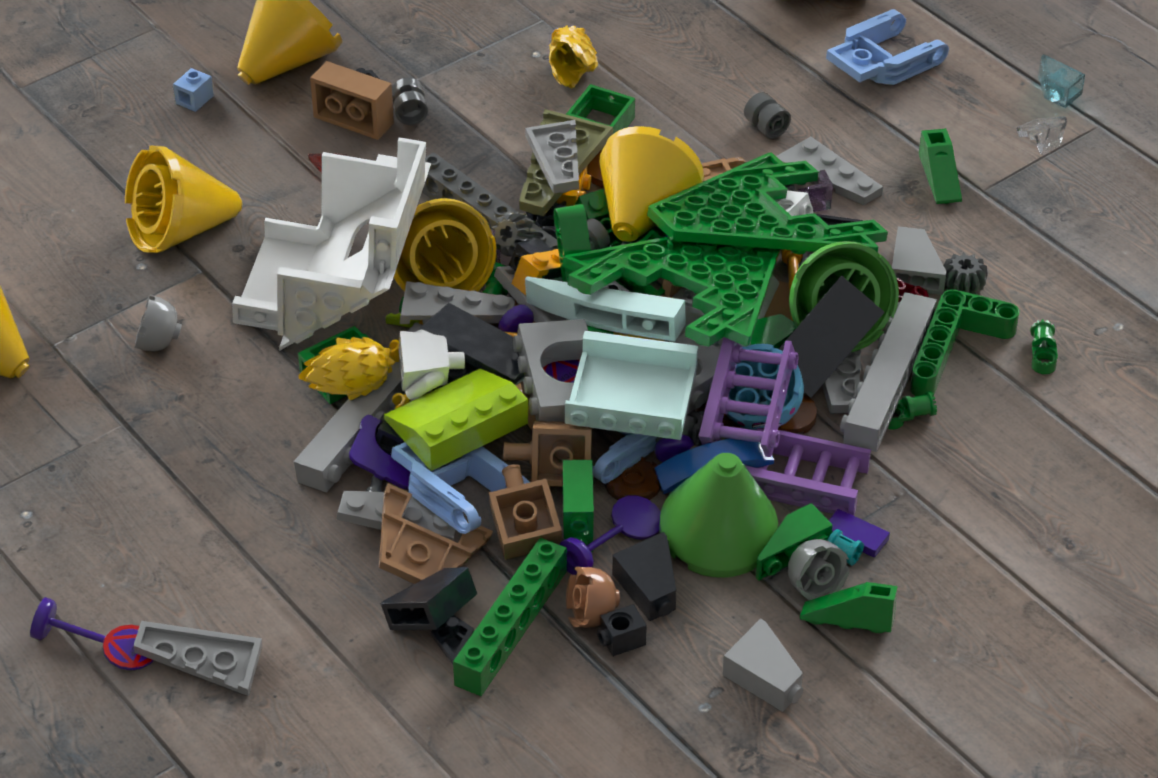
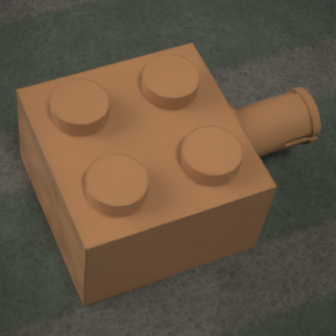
(549, 447)
(523, 514)

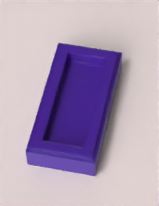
(858, 529)

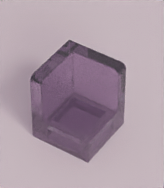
(821, 193)

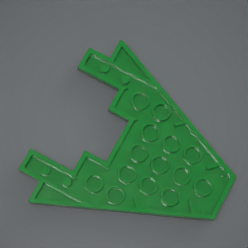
(742, 211)
(726, 280)

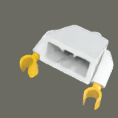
(422, 363)

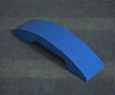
(682, 466)

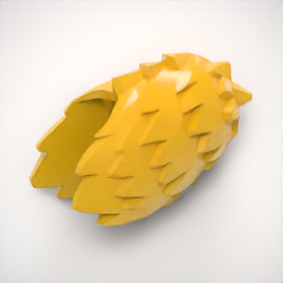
(571, 55)
(349, 368)

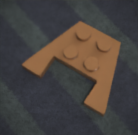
(416, 551)

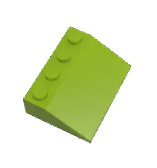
(459, 417)

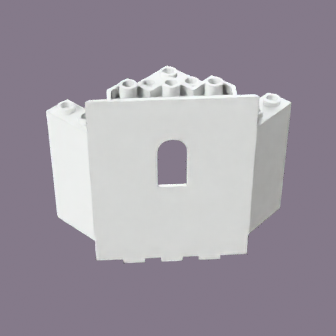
(305, 270)

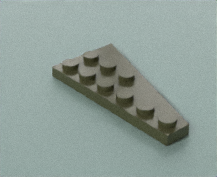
(590, 139)

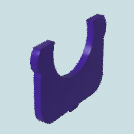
(370, 457)

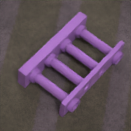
(726, 378)
(801, 491)

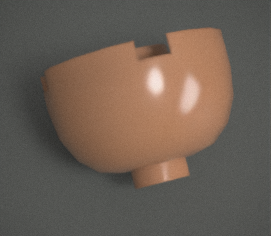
(590, 595)

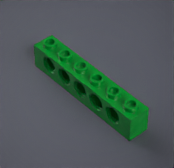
(510, 617)

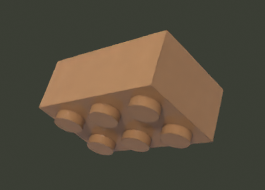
(352, 100)

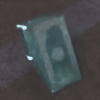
(1059, 82)

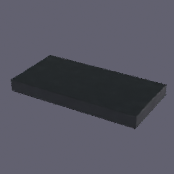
(832, 332)
(482, 343)

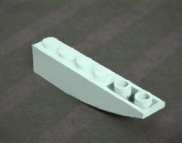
(610, 308)

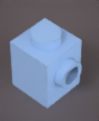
(193, 89)

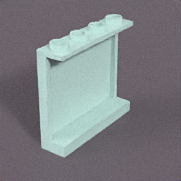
(632, 385)

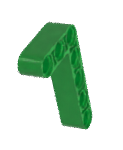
(572, 238)
(956, 312)

